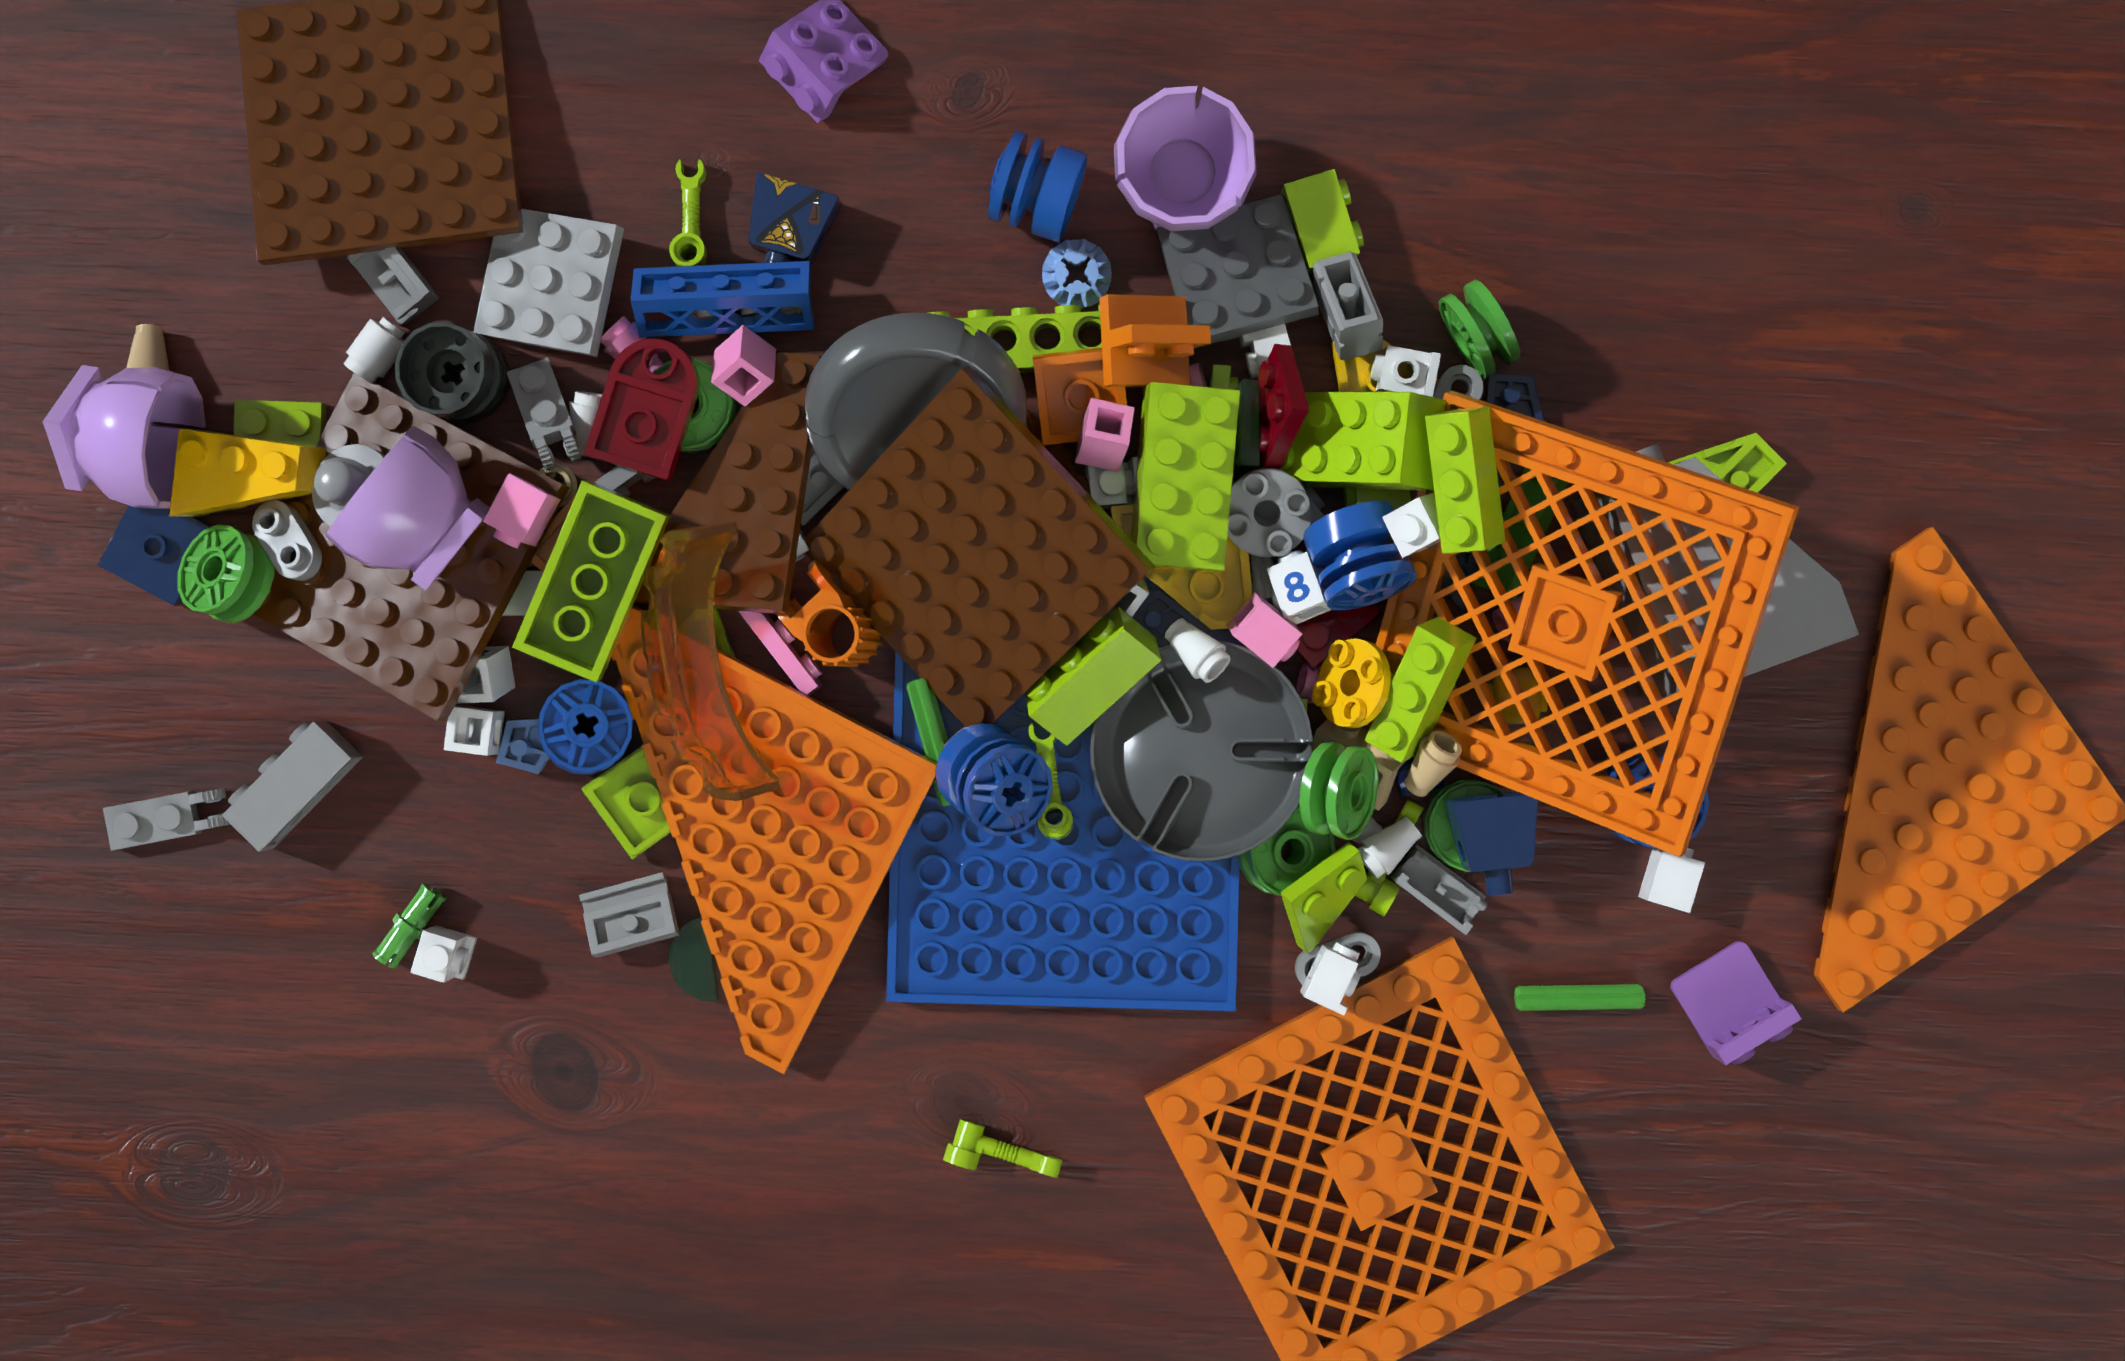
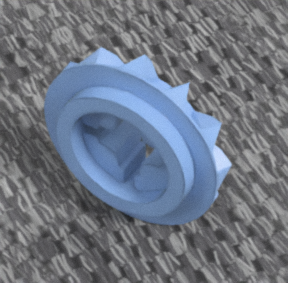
(1078, 293)

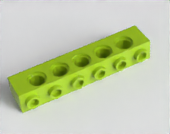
(1026, 323)

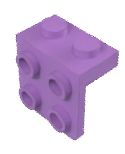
(821, 55)
(1733, 1004)

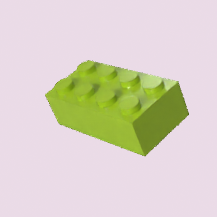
(1364, 441)
(1185, 475)
(591, 581)

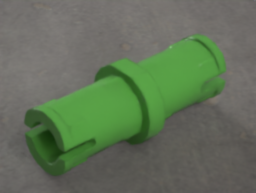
(409, 925)

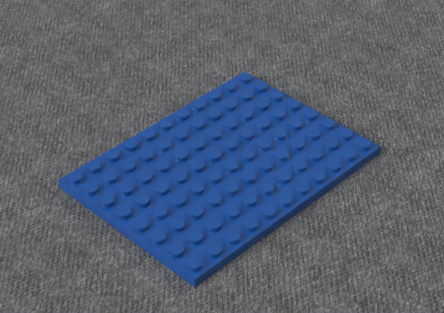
(1048, 917)

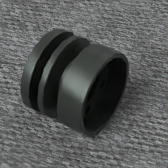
(429, 368)

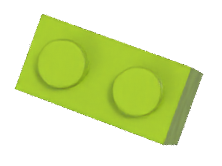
(1321, 217)

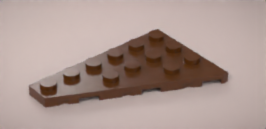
(759, 483)

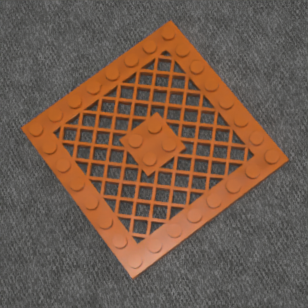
(1570, 622)
(1380, 1167)

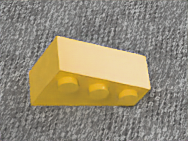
(237, 471)

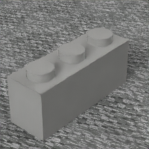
(291, 784)

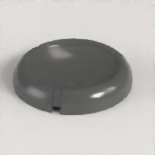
(885, 376)
(1200, 762)

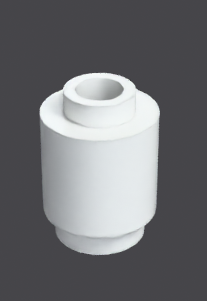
(374, 349)

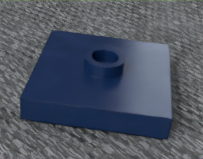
(150, 550)

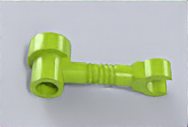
(689, 240)
(1059, 831)
(1381, 891)
(971, 1142)

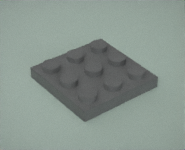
(1241, 271)

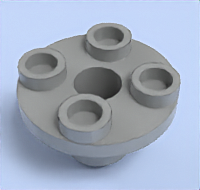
(341, 477)
(1268, 512)

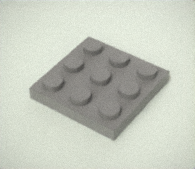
(550, 283)

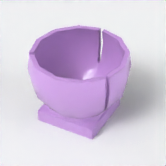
(1185, 159)
(110, 436)
(409, 511)

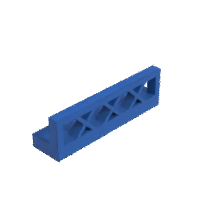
(722, 292)

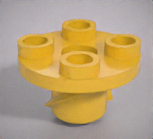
(1353, 683)

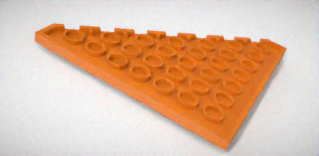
(1956, 782)
(786, 869)

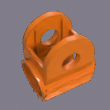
(818, 617)

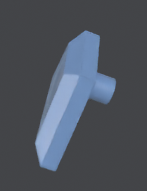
(522, 746)

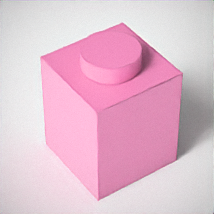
(744, 365)
(1104, 434)
(520, 512)
(1265, 630)

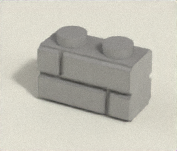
(1347, 306)

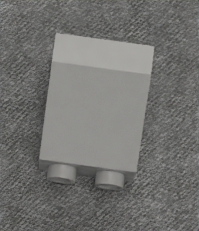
(1801, 616)

